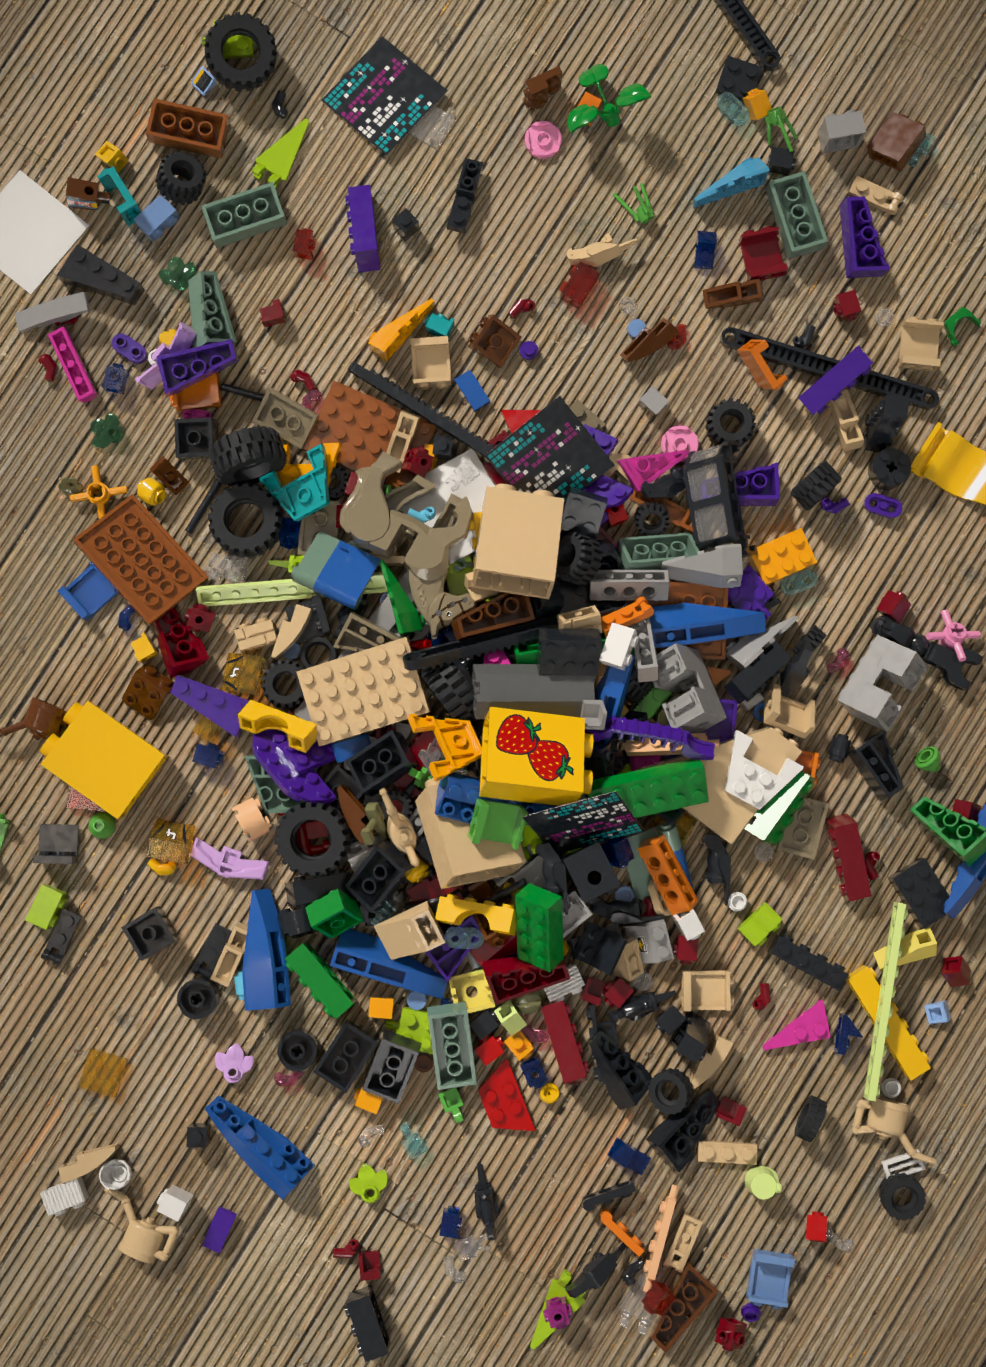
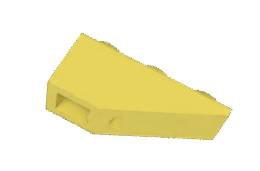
(914, 946)

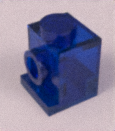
(119, 383)
(530, 1066)
(450, 1222)

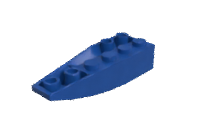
(702, 623)
(612, 691)
(459, 794)
(968, 879)
(264, 956)
(368, 957)
(260, 1147)

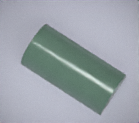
(651, 551)

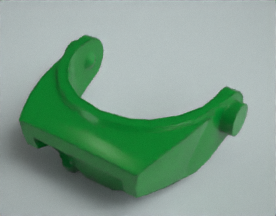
(950, 323)

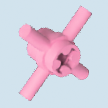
(953, 635)

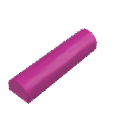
(72, 365)

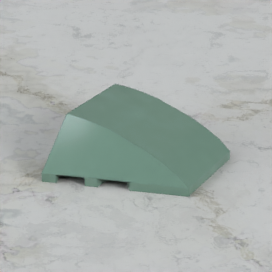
(271, 796)

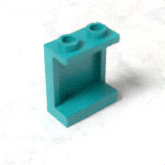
(110, 180)

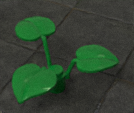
(584, 114)

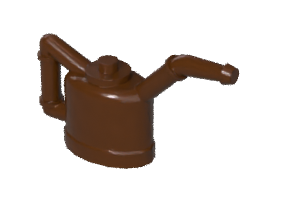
(40, 719)

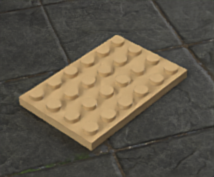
(362, 692)

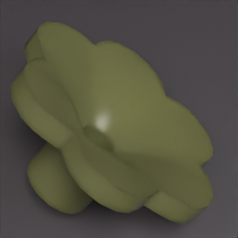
(70, 486)

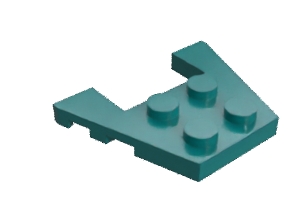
(305, 493)

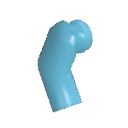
(424, 515)

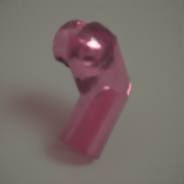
(841, 662)

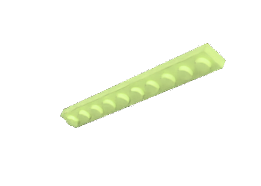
(269, 591)
(884, 1010)

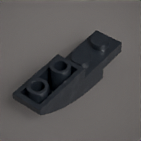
(465, 195)

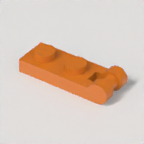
(627, 615)
(620, 1231)

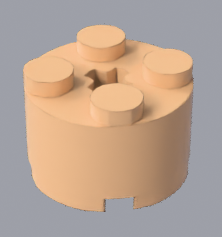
(251, 819)

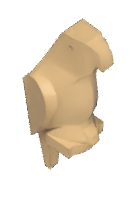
(598, 252)

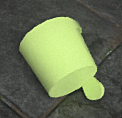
(762, 1182)

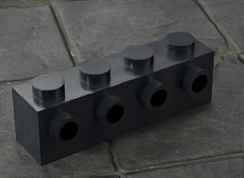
(807, 962)

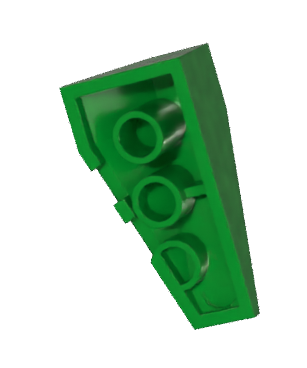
(405, 613)

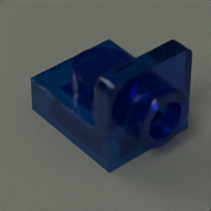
(289, 533)

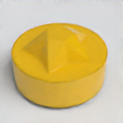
(549, 1093)

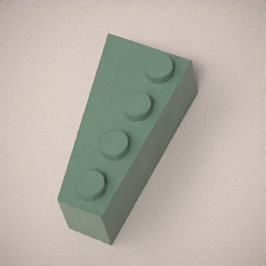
(208, 310)

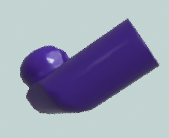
(834, 507)

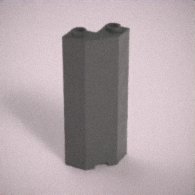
(525, 690)

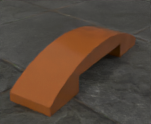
(677, 515)

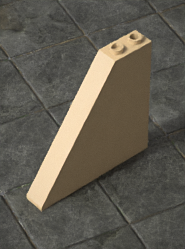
(725, 812)

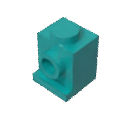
(439, 325)

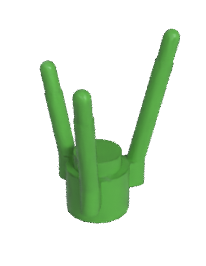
(777, 117)
(645, 211)

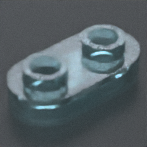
(735, 108)
(798, 582)
(464, 938)

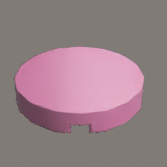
(543, 139)
(679, 439)

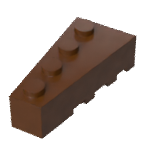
(495, 614)
(692, 1295)

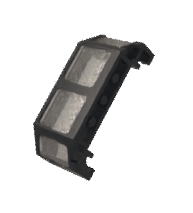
(715, 499)

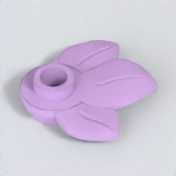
(233, 1060)

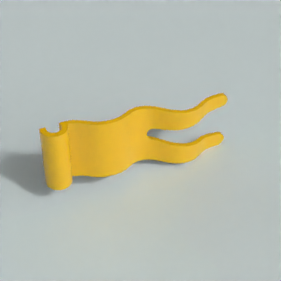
(952, 465)

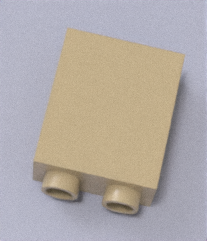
(518, 541)
(453, 853)

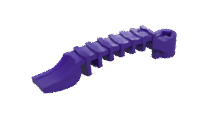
(691, 746)

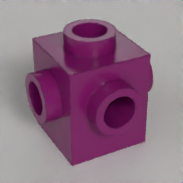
(558, 1306)

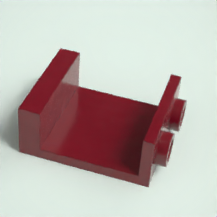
(762, 254)

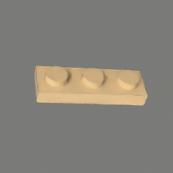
(727, 1152)

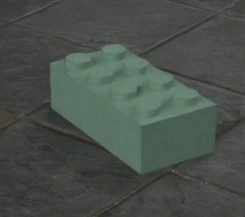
(244, 215)
(796, 215)
(451, 1045)

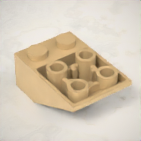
(410, 932)

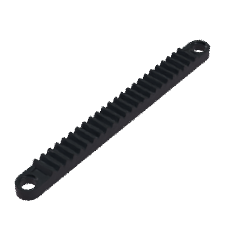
(750, 32)
(819, 365)
(420, 408)
(491, 640)

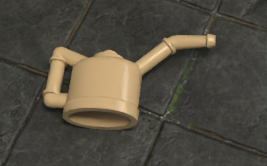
(400, 830)
(887, 1119)
(144, 1235)

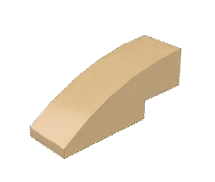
(847, 422)
(403, 435)
(291, 631)
(231, 956)
(711, 1061)
(86, 1162)

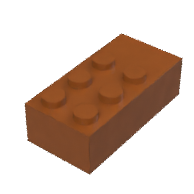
(187, 128)

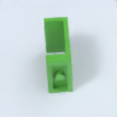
(497, 822)

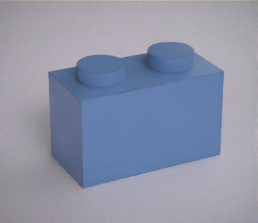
(156, 218)

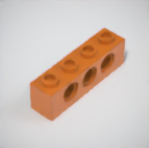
(667, 874)

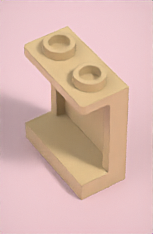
(431, 362)
(788, 713)
(706, 990)

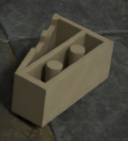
(362, 634)

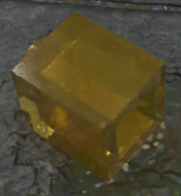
(206, 729)

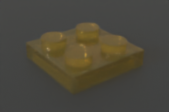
(103, 1072)

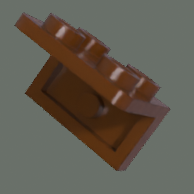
(147, 691)

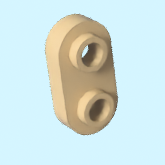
(657, 899)

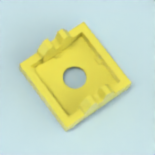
(476, 978)

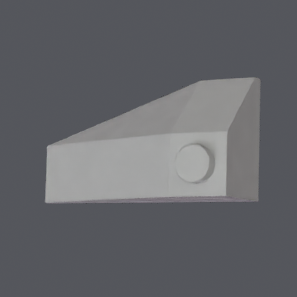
(715, 568)
(749, 648)

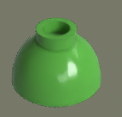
(928, 759)
(102, 825)

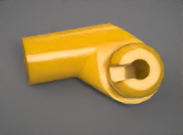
(162, 869)

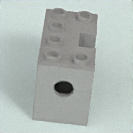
(886, 661)
(681, 670)
(577, 910)

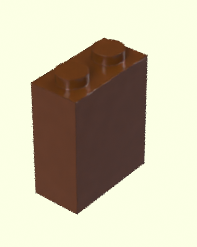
(897, 141)

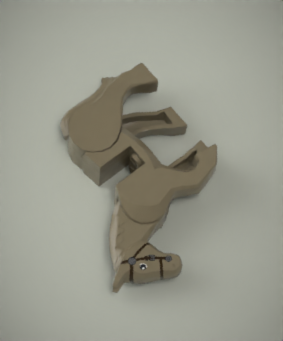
(378, 525)

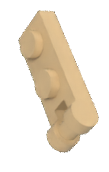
(876, 195)
(682, 1242)

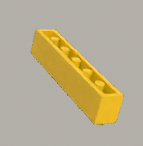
(899, 1042)

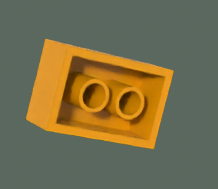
(783, 557)

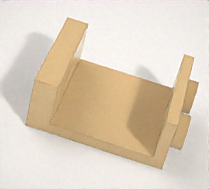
(920, 344)

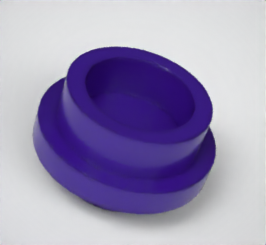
(529, 350)
(750, 1312)

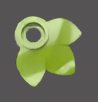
(367, 1180)

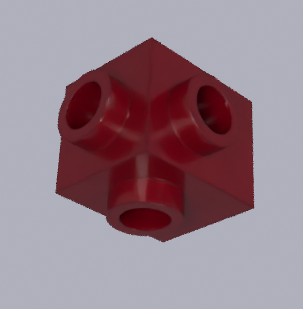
(417, 461)
(199, 624)
(730, 1333)

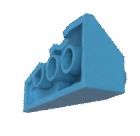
(745, 176)

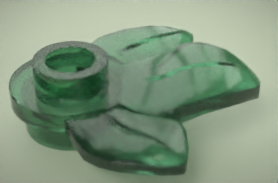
(177, 271)
(105, 429)

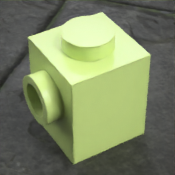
(510, 1018)

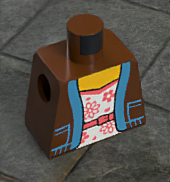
(85, 194)

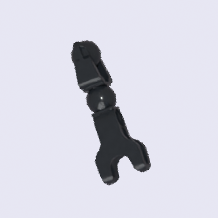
(929, 651)

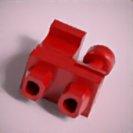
(310, 831)

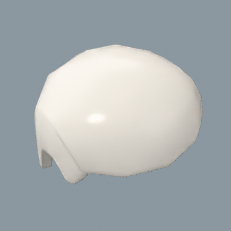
(115, 1174)

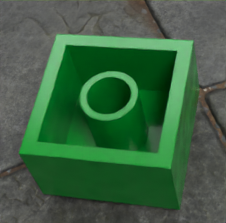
(334, 913)

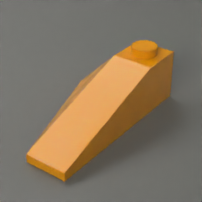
(394, 334)

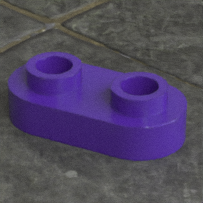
(128, 347)
(882, 504)

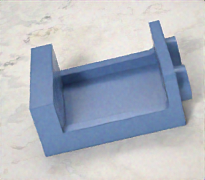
(769, 1278)

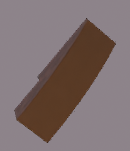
(733, 294)
(650, 340)
(353, 812)

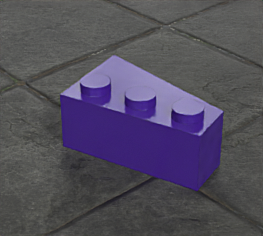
(448, 958)

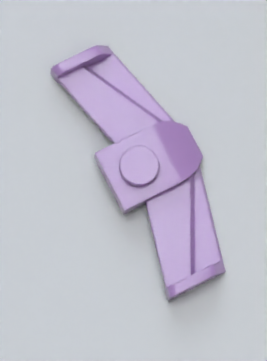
(182, 340)
(228, 862)

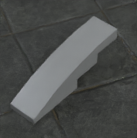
(52, 311)

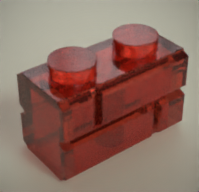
(579, 285)

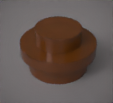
(424, 1062)

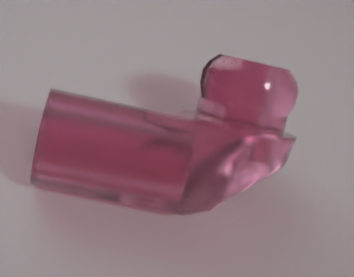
(310, 397)
(535, 1036)
(287, 1080)

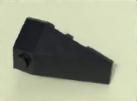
(623, 1077)
(680, 1132)

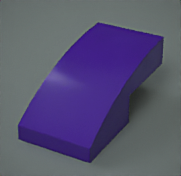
(219, 1229)

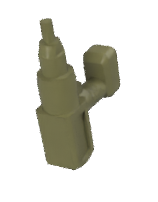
(376, 823)

